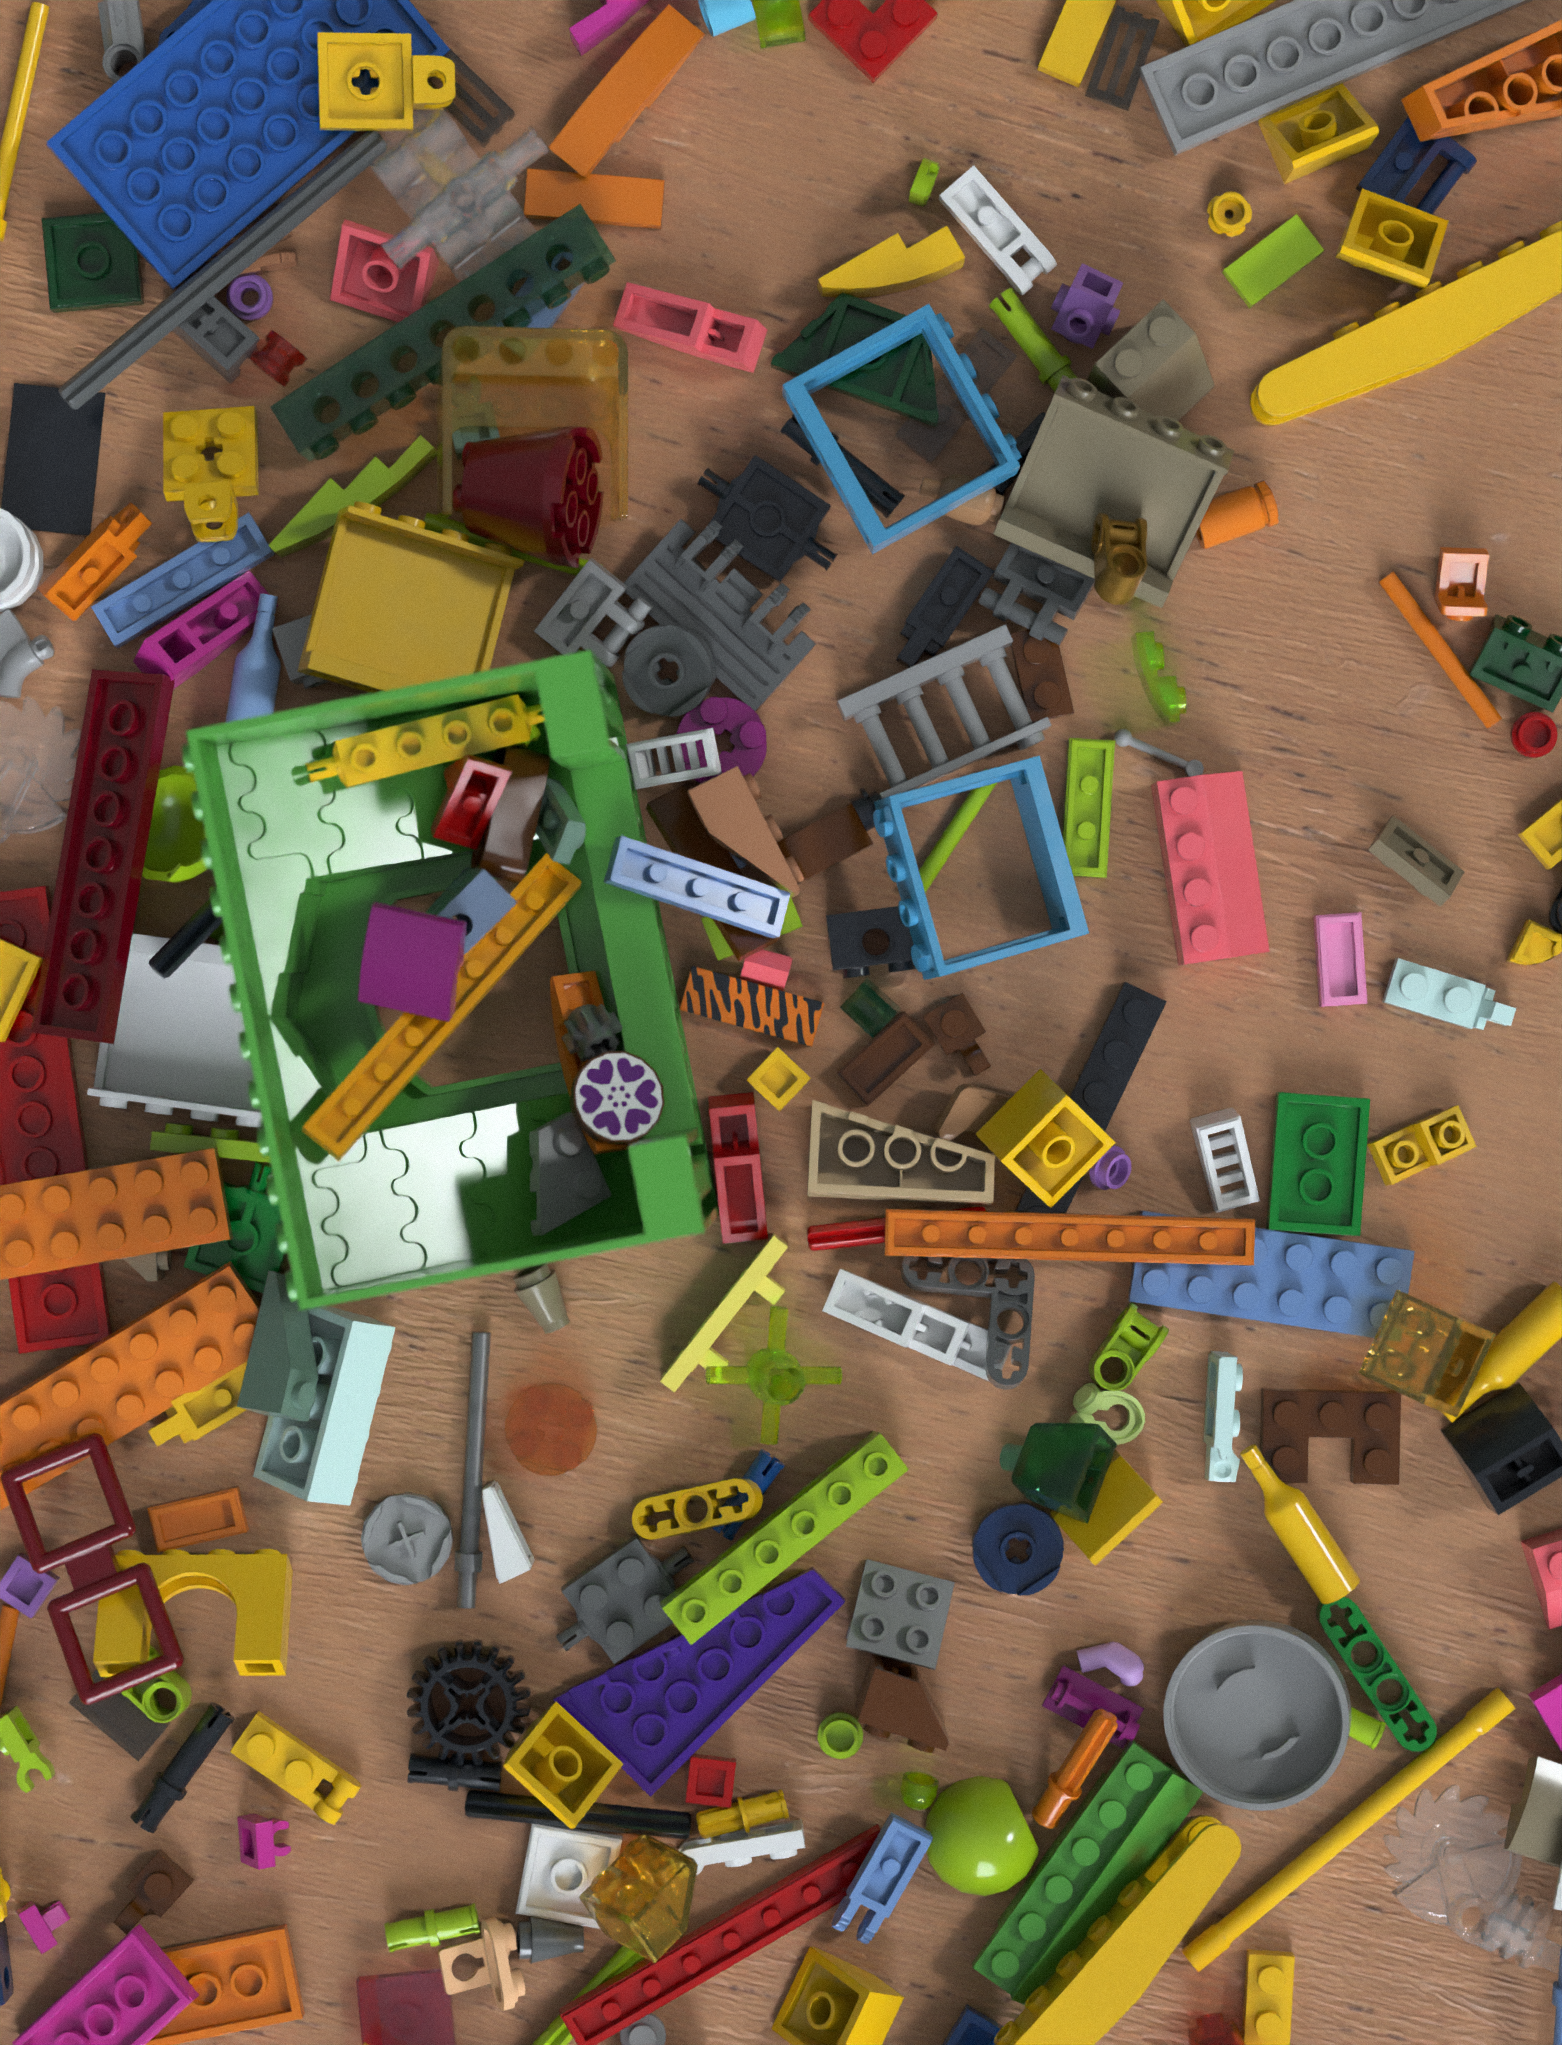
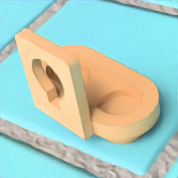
(494, 1949)

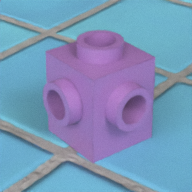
(1086, 306)

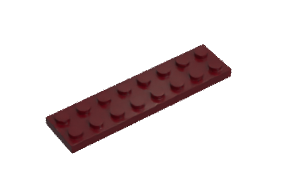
(103, 855)

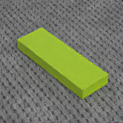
(1088, 805)

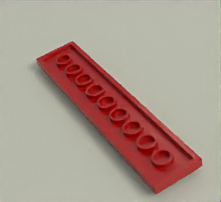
(44, 1139)

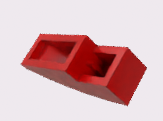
(737, 1167)

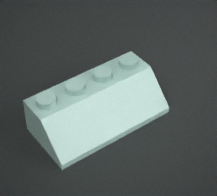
(324, 1455)

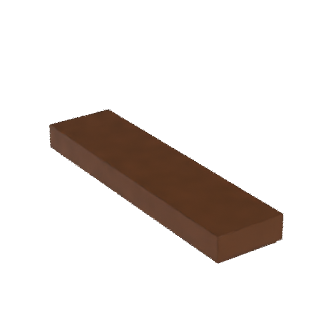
(687, 837)

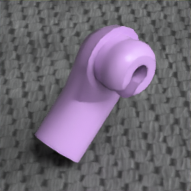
(1115, 1658)

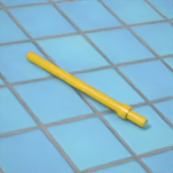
(19, 101)

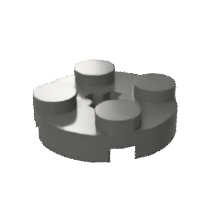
(642, 666)

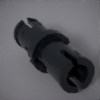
(446, 1772)

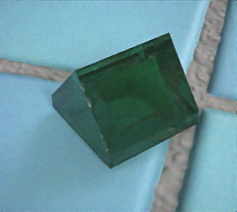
(870, 1007)

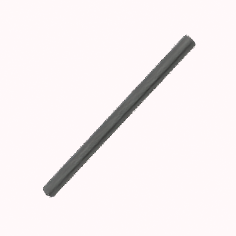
(222, 270)

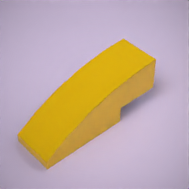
(894, 268)

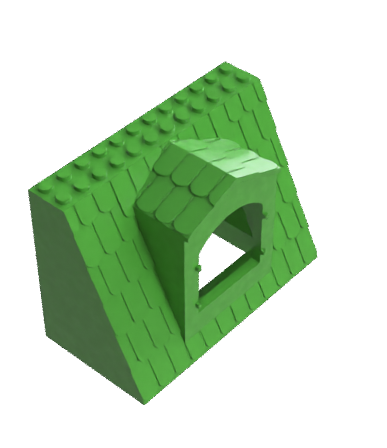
(444, 1168)

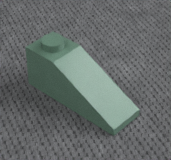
(281, 1360)

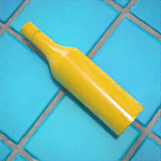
(1519, 1345)
(1302, 1532)

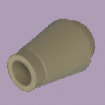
(542, 1296)

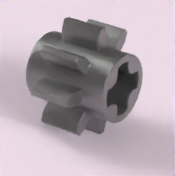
(591, 1031)

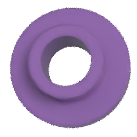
(243, 285)
(1111, 1169)

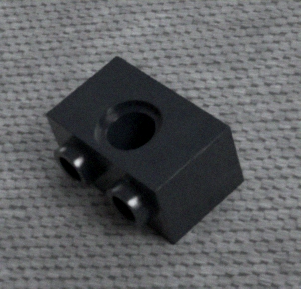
(846, 945)

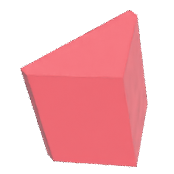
(370, 279)

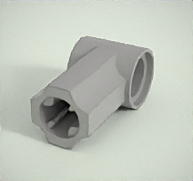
(121, 35)

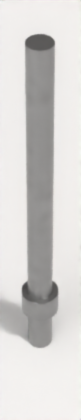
(468, 1558)

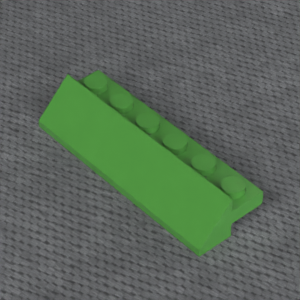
(1085, 1869)

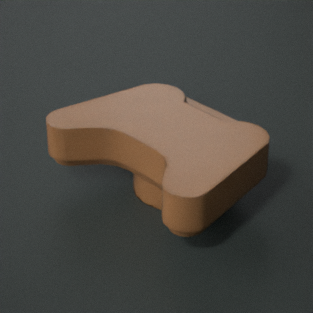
(968, 1110)

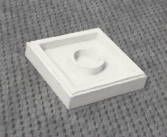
(560, 1869)

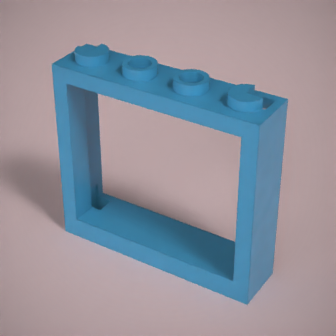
(959, 374)
(1045, 847)

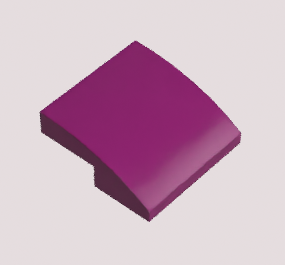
(411, 961)

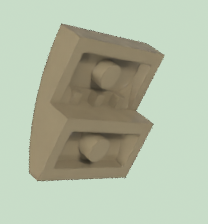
(1537, 1821)

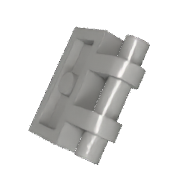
(582, 609)

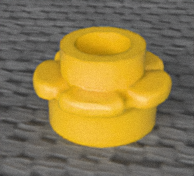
(1231, 202)

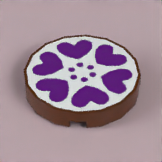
(617, 1098)

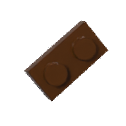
(1041, 677)

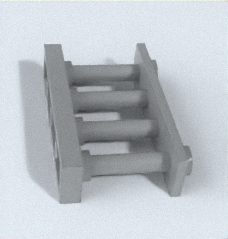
(949, 672)

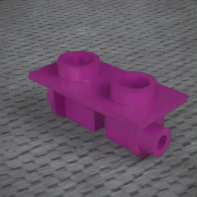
(1078, 1697)

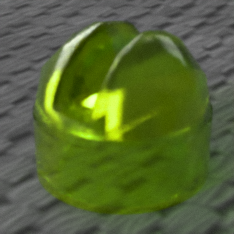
(918, 1789)

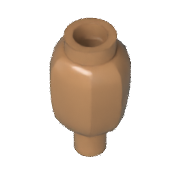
(974, 511)

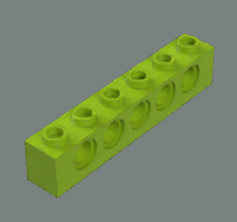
(783, 1536)

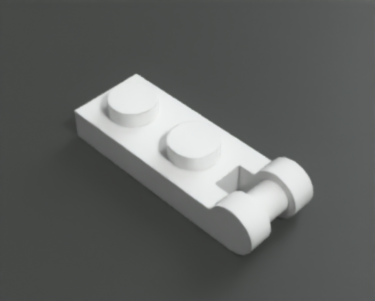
(996, 229)
(739, 1847)

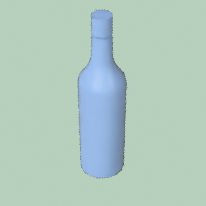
(256, 668)

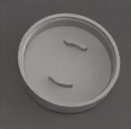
(1257, 1715)

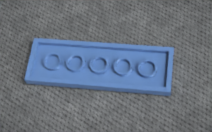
(1292, 1283)

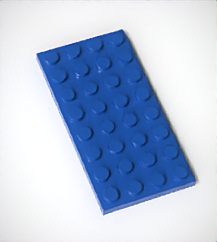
(219, 122)

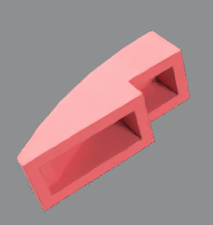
(691, 326)

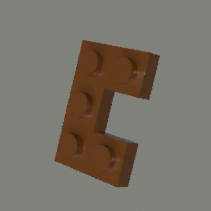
(1366, 1417)

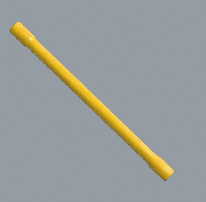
(1221, 1935)

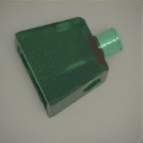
(1061, 1466)

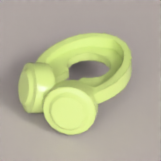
(1091, 1398)

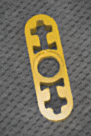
(664, 1503)

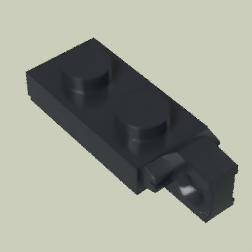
(943, 605)

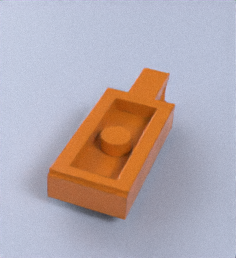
(96, 562)

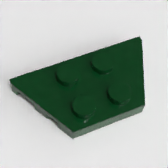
(894, 381)

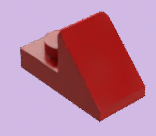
(470, 800)

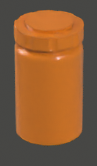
(1238, 515)

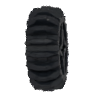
(482, 1717)

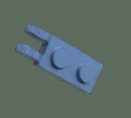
(883, 1875)

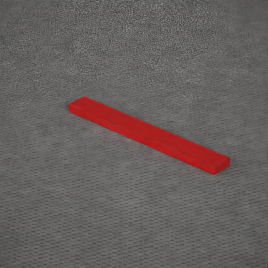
(717, 1944)

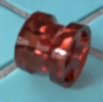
(277, 358)

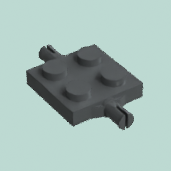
(621, 1598)

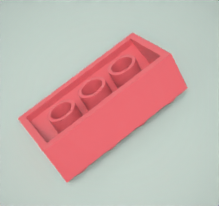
(1210, 867)

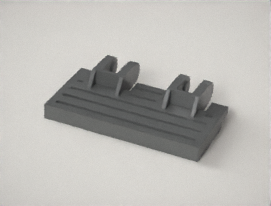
(744, 648)

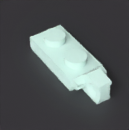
(1444, 996)
(1221, 1418)

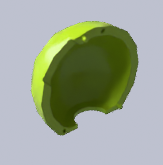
(174, 832)
(980, 1837)

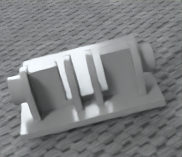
(900, 1614)

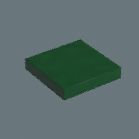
(90, 264)

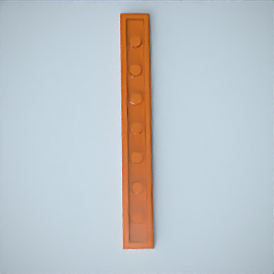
(1069, 1236)

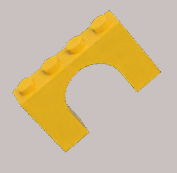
(254, 1582)

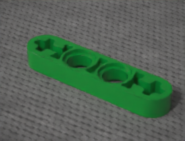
(1372, 1674)

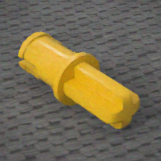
(742, 1814)

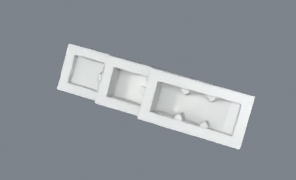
(910, 1323)

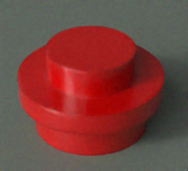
(1534, 734)

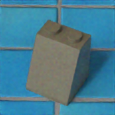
(1156, 366)

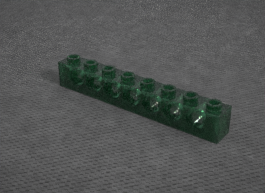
(417, 333)

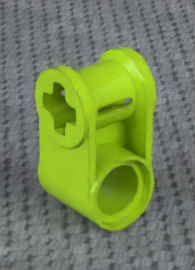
(1127, 1346)
(146, 1699)

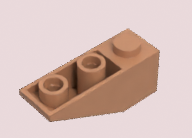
(736, 823)

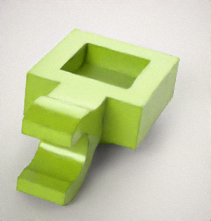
(23, 1745)

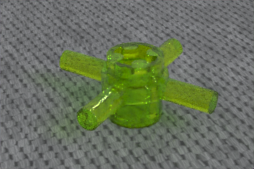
(784, 1388)

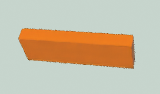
(603, 197)

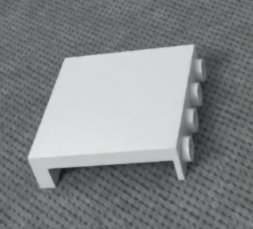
(177, 1040)

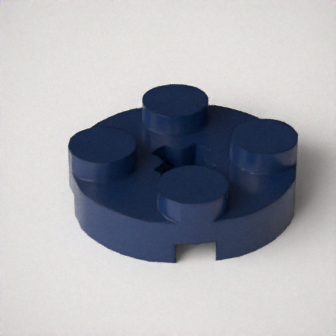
(1011, 1574)

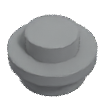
(645, 2031)

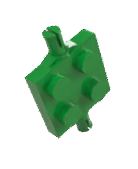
(254, 1241)

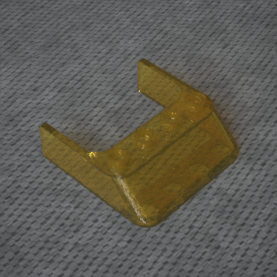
(534, 382)

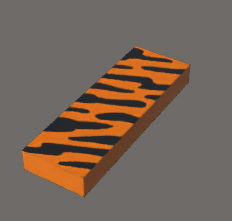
(751, 1006)

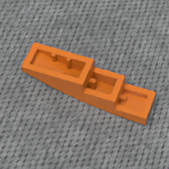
(626, 91)

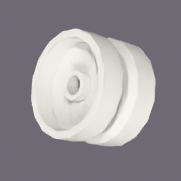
(19, 561)

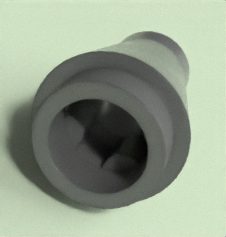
(548, 1939)

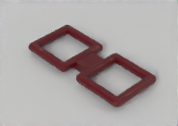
(92, 1569)

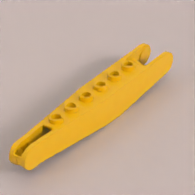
(1415, 335)
(1129, 1942)

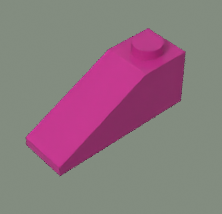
(202, 632)

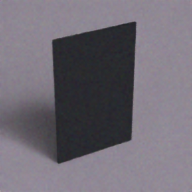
(52, 460)

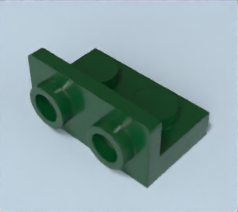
(1521, 662)

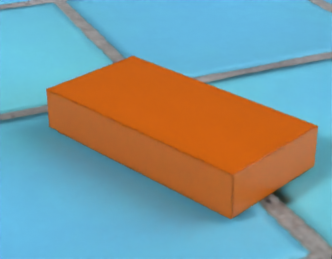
(198, 1519)

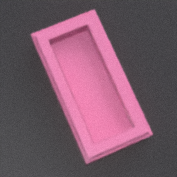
(1340, 959)

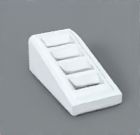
(643, 764)
(1214, 1123)
(507, 1542)

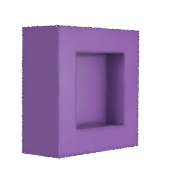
(24, 1587)

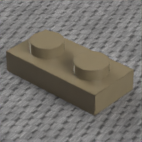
(1416, 861)

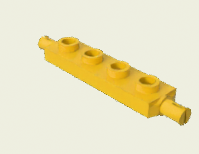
(428, 741)

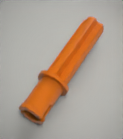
(1067, 1781)

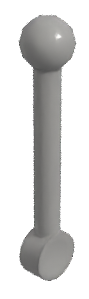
(1192, 768)

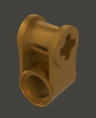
(1118, 557)

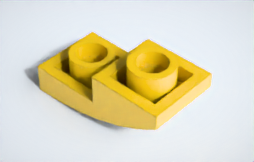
(1421, 1145)

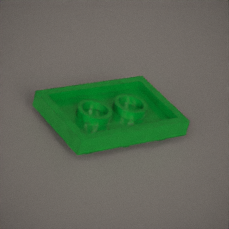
(1318, 1164)

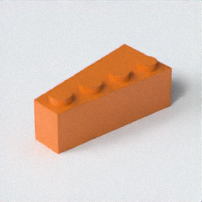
(1495, 91)

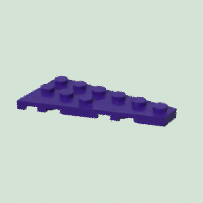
(678, 1694)

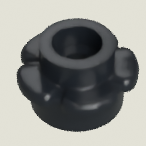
(865, 807)

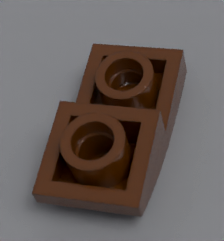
(826, 842)

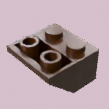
(899, 1703)

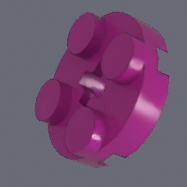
(740, 721)

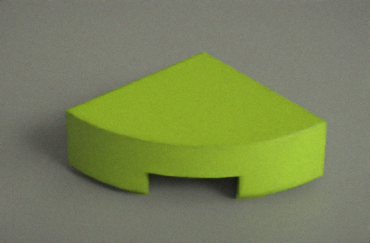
(924, 182)

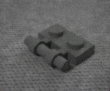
(1042, 580)

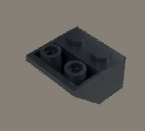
(1506, 1448)

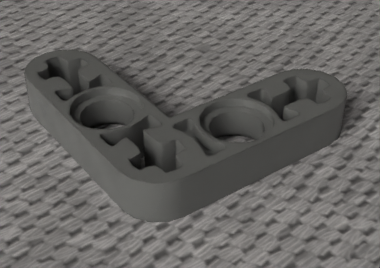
(1001, 1299)

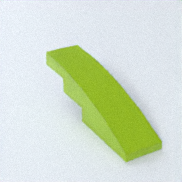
(372, 485)

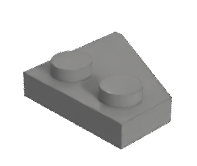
(563, 1173)

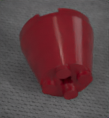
(534, 492)

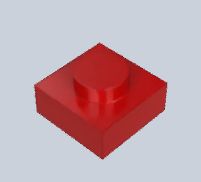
(710, 1780)

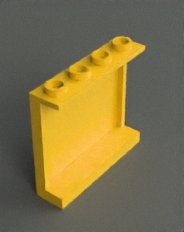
(404, 603)

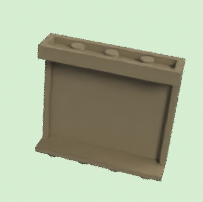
(1119, 462)

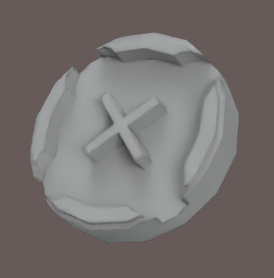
(407, 1538)

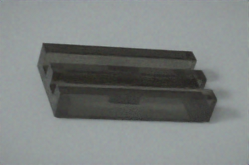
(1134, 21)
(494, 125)

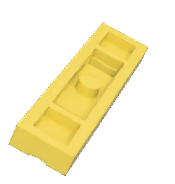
(752, 1279)

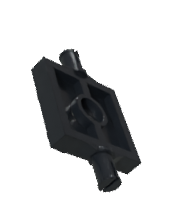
(769, 517)

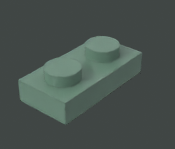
(559, 823)

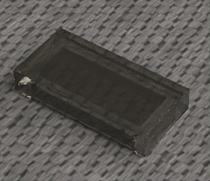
(121, 1721)

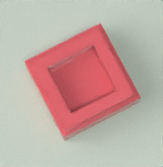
(767, 969)

